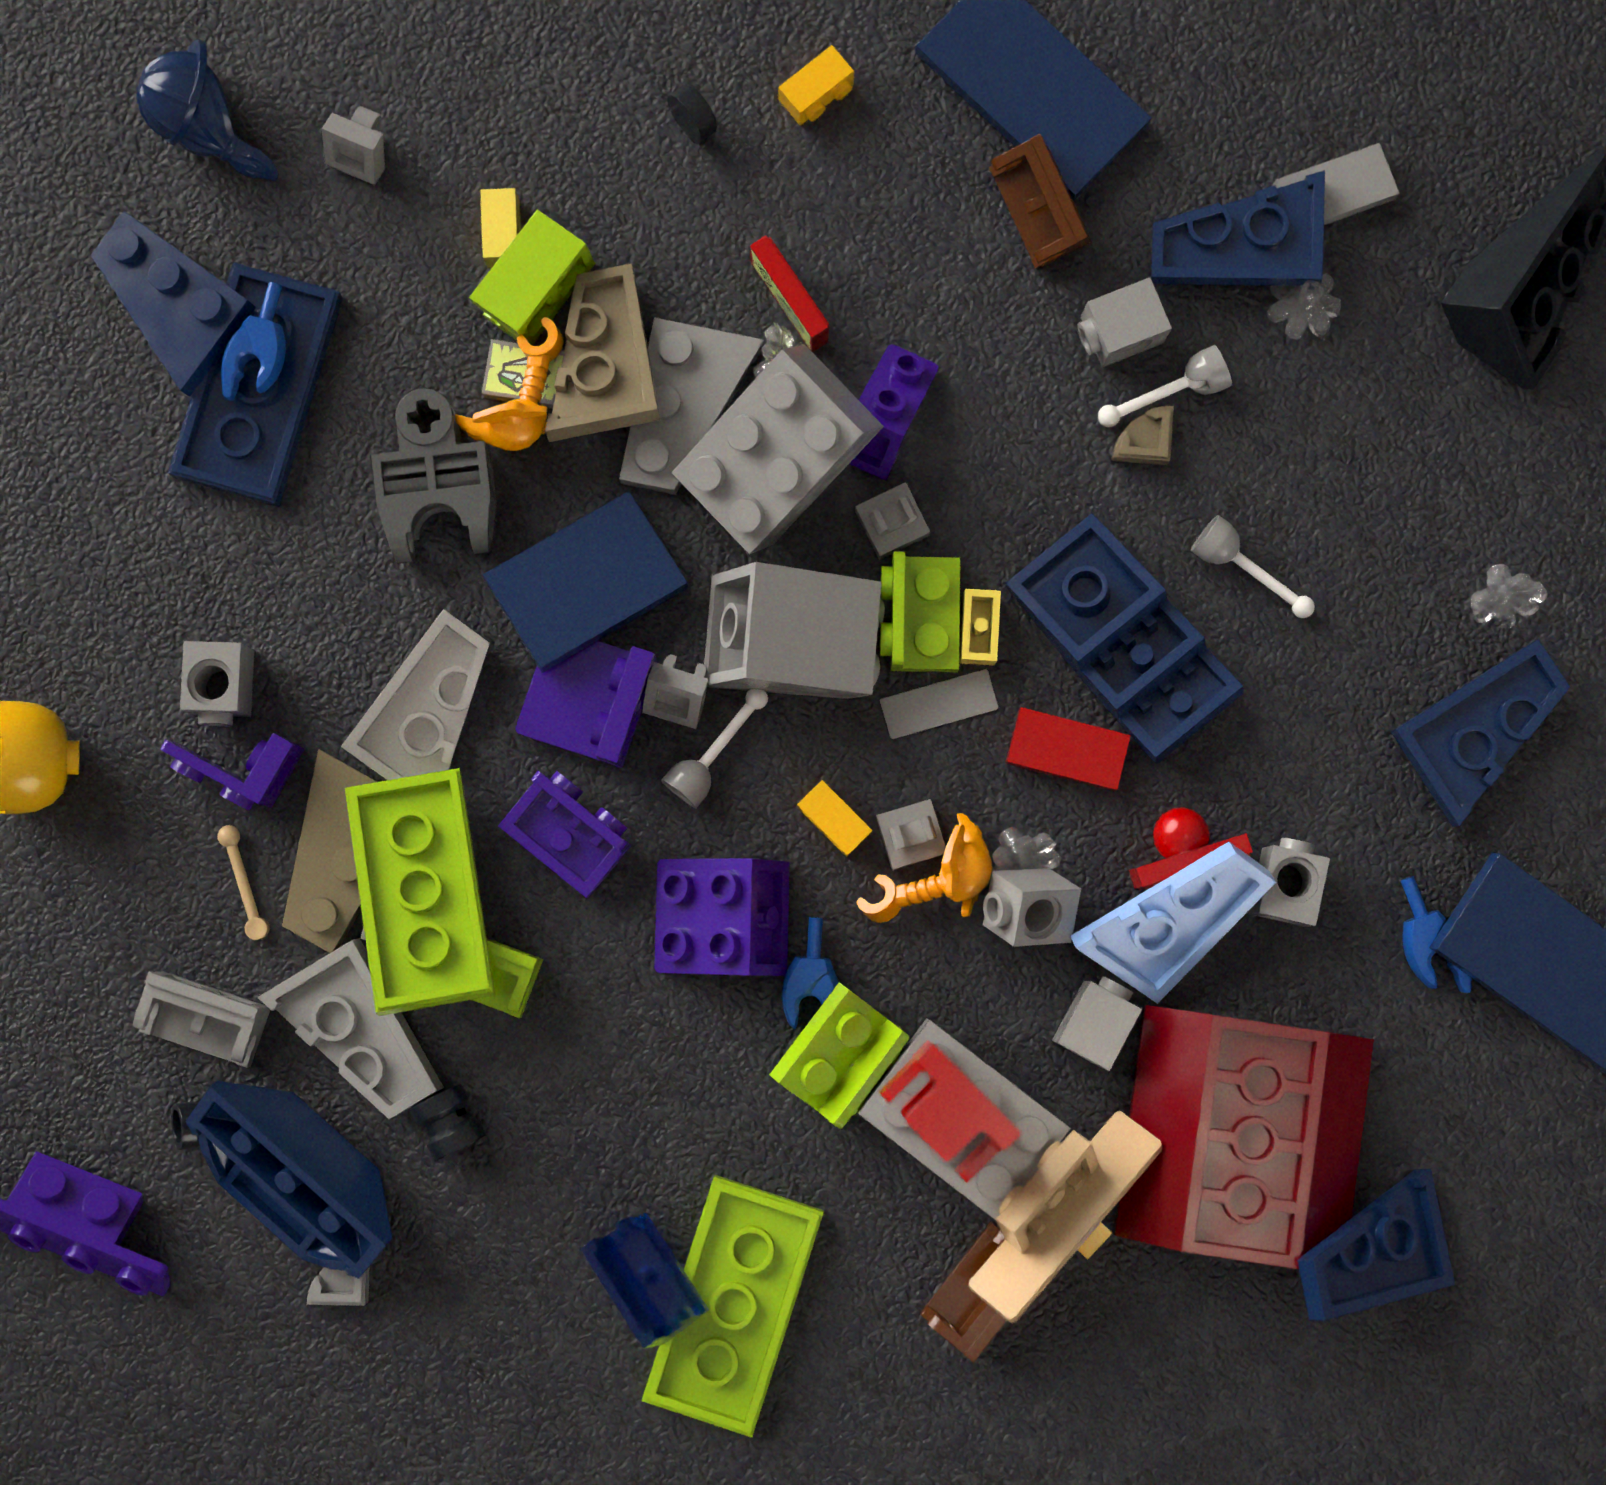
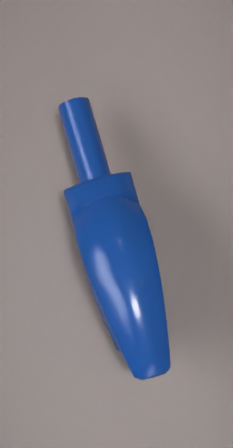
(259, 340)
(1419, 935)
(808, 975)

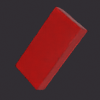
(1068, 749)

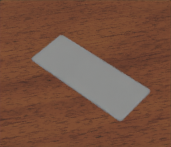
(939, 704)

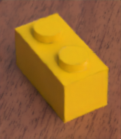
(816, 86)

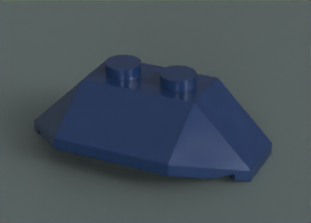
(294, 1174)

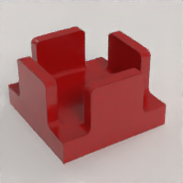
(950, 1111)

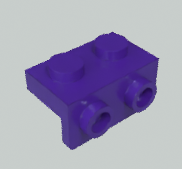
(565, 834)

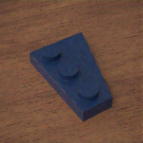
(1247, 242)
(171, 299)
(1479, 727)
(1380, 1254)

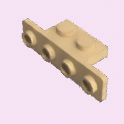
(1060, 1209)

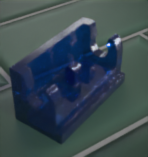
(645, 1280)

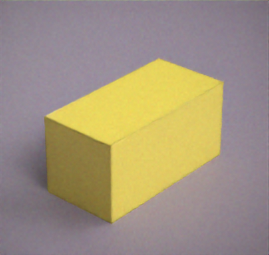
(499, 222)
(980, 627)

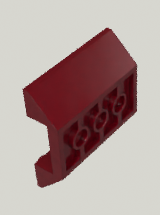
(1252, 1136)

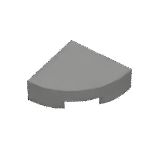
(338, 1288)

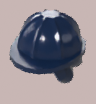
(188, 106)

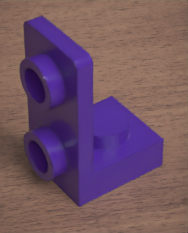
(893, 399)
(268, 767)

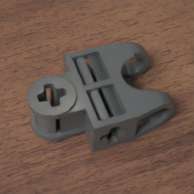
(432, 477)

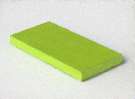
(419, 892)
(748, 1273)

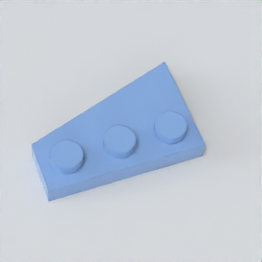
(1176, 922)

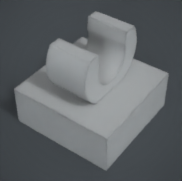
(355, 145)
(892, 521)
(675, 693)
(911, 834)

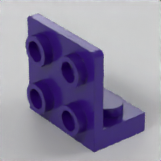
(589, 702)
(722, 916)

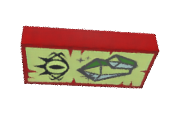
(789, 293)

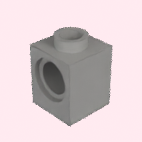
(1124, 323)
(199, 664)
(1305, 906)
(1031, 907)
(1098, 1022)

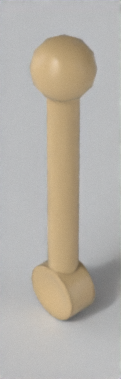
(256, 926)

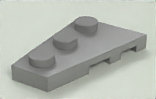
(694, 381)
(424, 705)
(336, 1013)

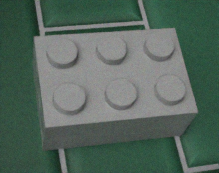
(777, 448)
(1007, 1167)

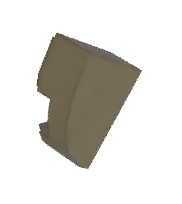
(1147, 438)

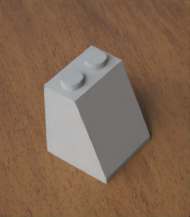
(793, 632)

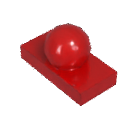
(1181, 839)

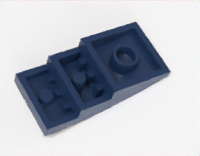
(1124, 638)

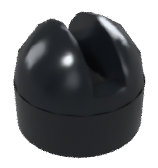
(181, 1133)

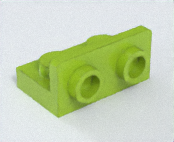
(923, 613)
(840, 1056)

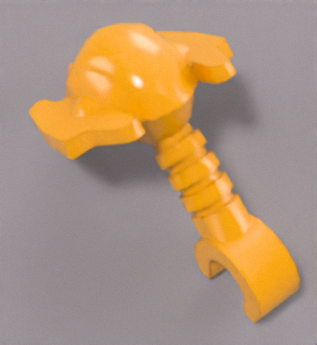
(522, 420)
(962, 877)

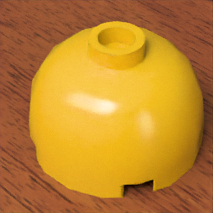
(33, 757)

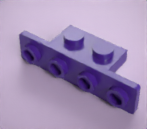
(81, 1221)

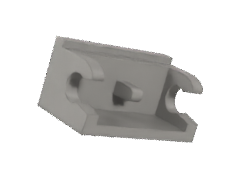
(201, 1017)

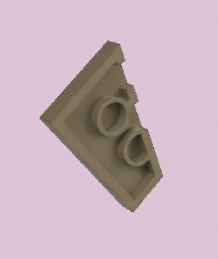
(605, 360)
(324, 879)

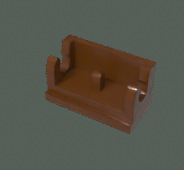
(1039, 201)
(956, 1310)

